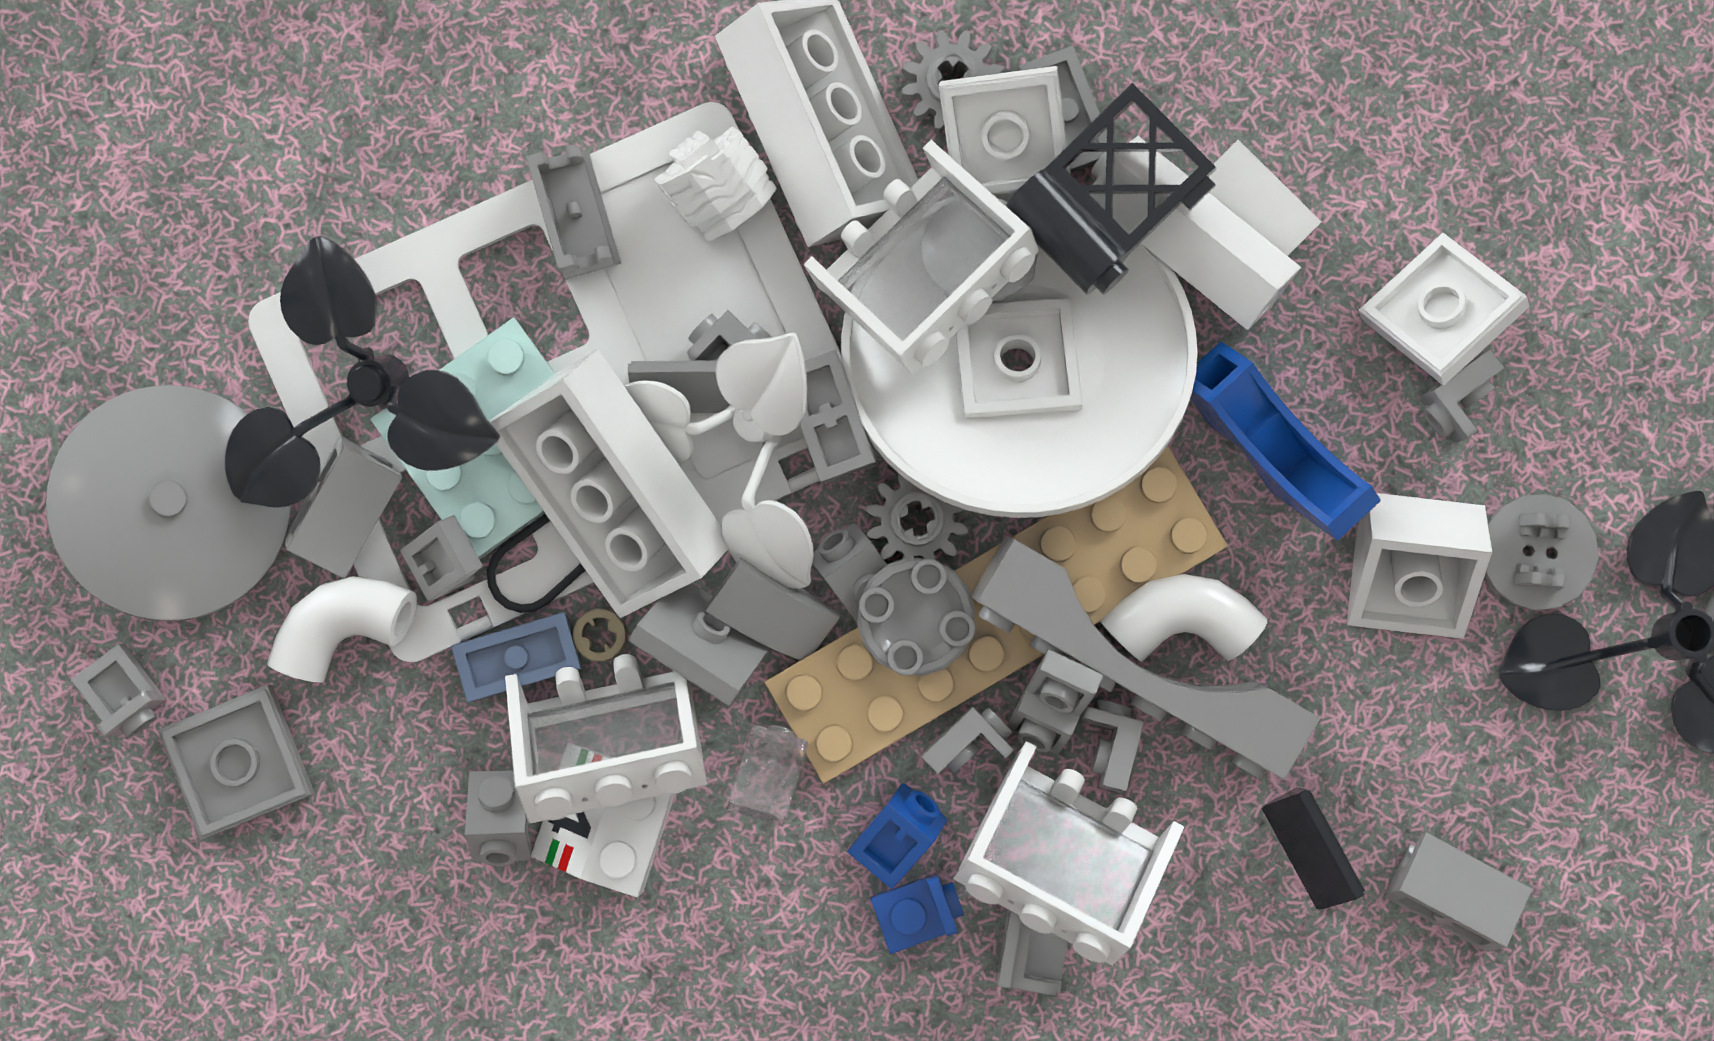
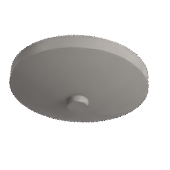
(149, 510)

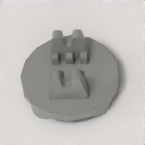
(1535, 579)

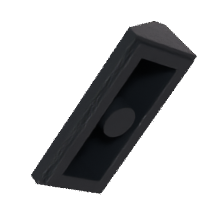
(1313, 849)

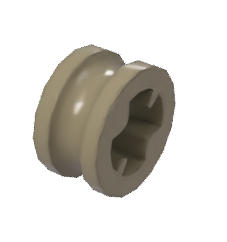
(585, 645)

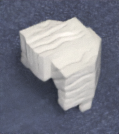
(716, 182)

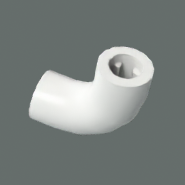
(1189, 606)
(335, 613)

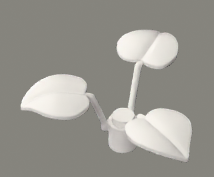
(767, 400)

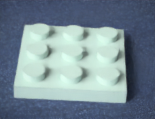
(487, 491)

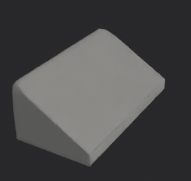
(691, 378)

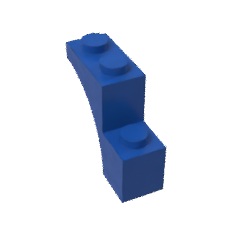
(1278, 446)

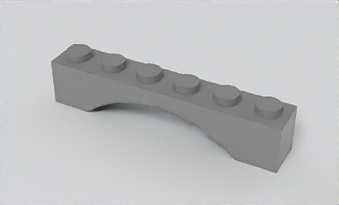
(1246, 717)

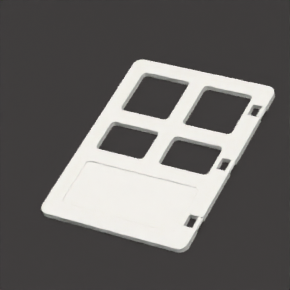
(632, 313)

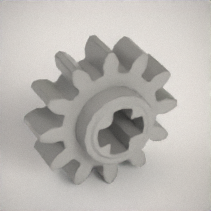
(943, 59)
(896, 510)

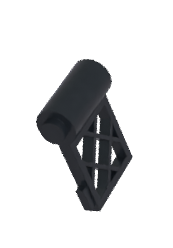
(1073, 224)

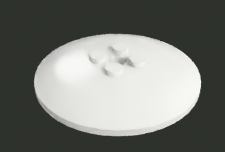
(1047, 438)

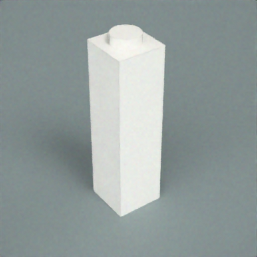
(1202, 245)

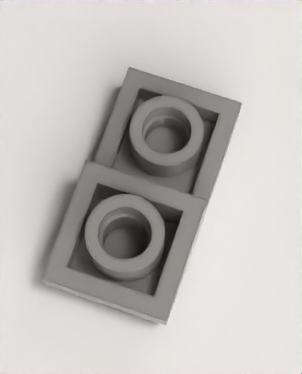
(771, 613)
(1053, 702)

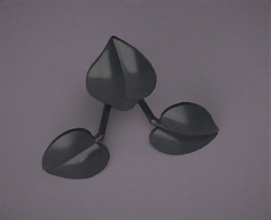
(436, 413)
(1670, 548)

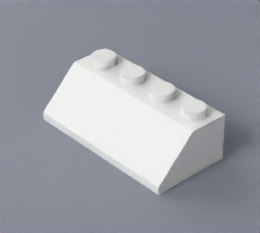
(816, 113)
(610, 485)

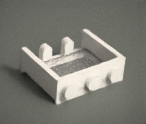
(927, 262)
(603, 741)
(1066, 860)

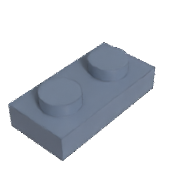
(529, 650)

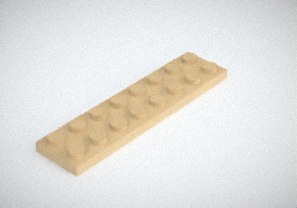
(1110, 549)

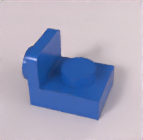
(898, 835)
(917, 912)

